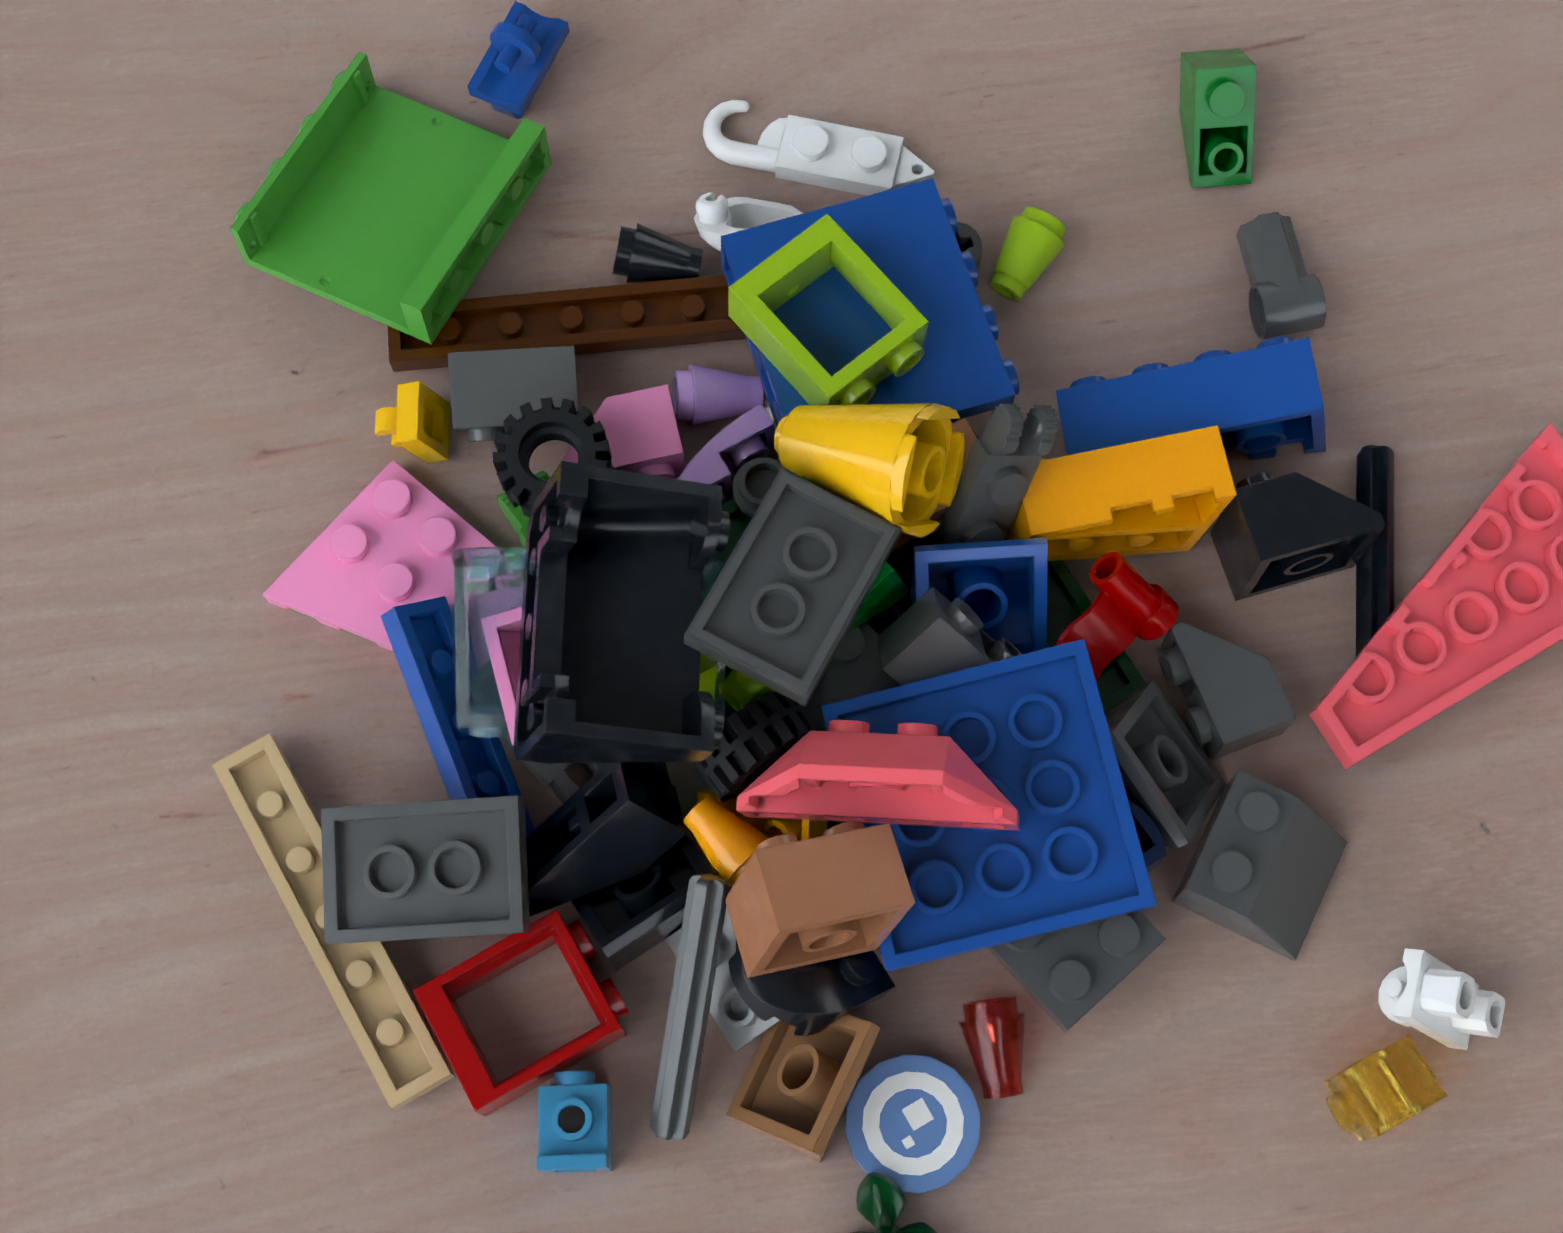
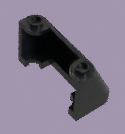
(606, 618)

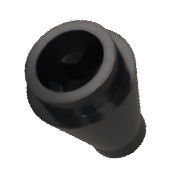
(652, 256)

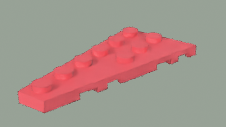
(1467, 619)

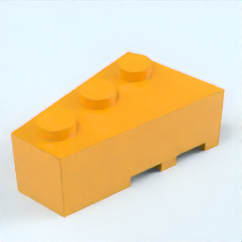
(1128, 497)

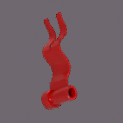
(1120, 612)

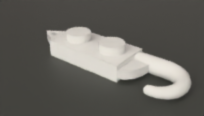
(818, 153)

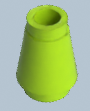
(1027, 251)

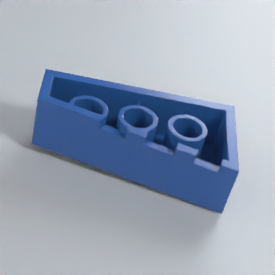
(1252, 395)

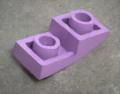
(736, 444)

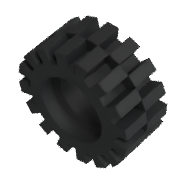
(538, 427)

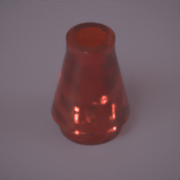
(995, 1042)

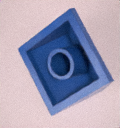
(996, 579)

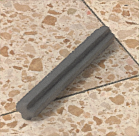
(689, 1006)

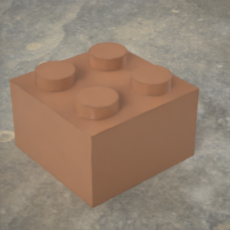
(818, 897)

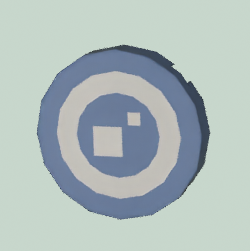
(913, 1123)

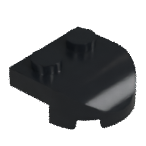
(813, 993)

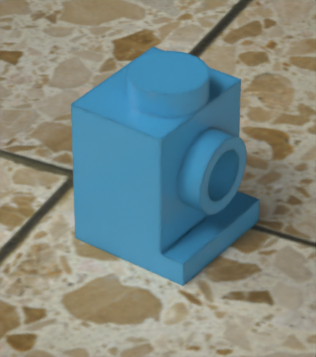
(589, 1147)

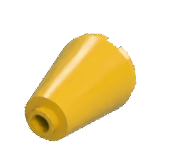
(878, 457)

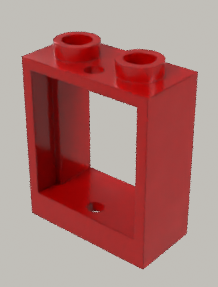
(459, 1044)

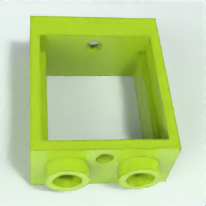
(790, 271)

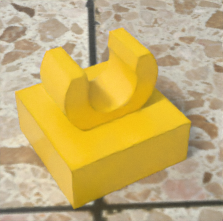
(417, 422)

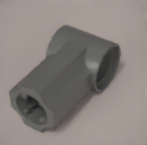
(1281, 291)

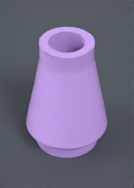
(713, 394)

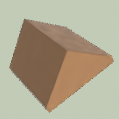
(803, 1082)

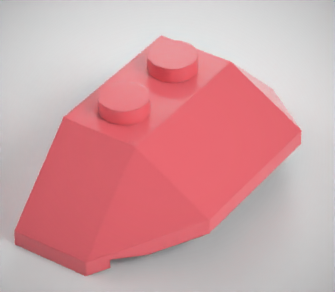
(878, 780)

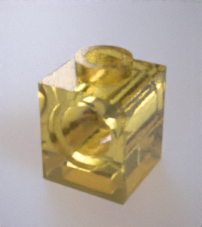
(1383, 1090)

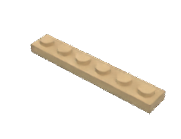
(357, 974)

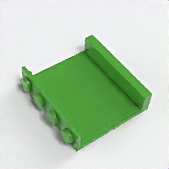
(388, 203)

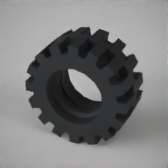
(753, 742)

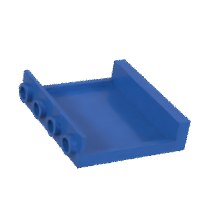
(915, 245)

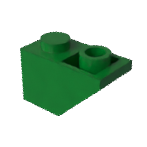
(1218, 116)

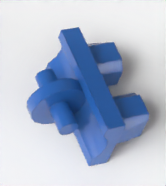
(517, 59)

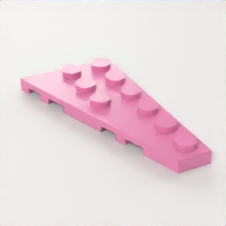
(375, 556)

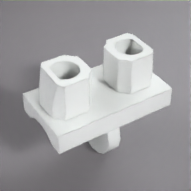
(1439, 1001)

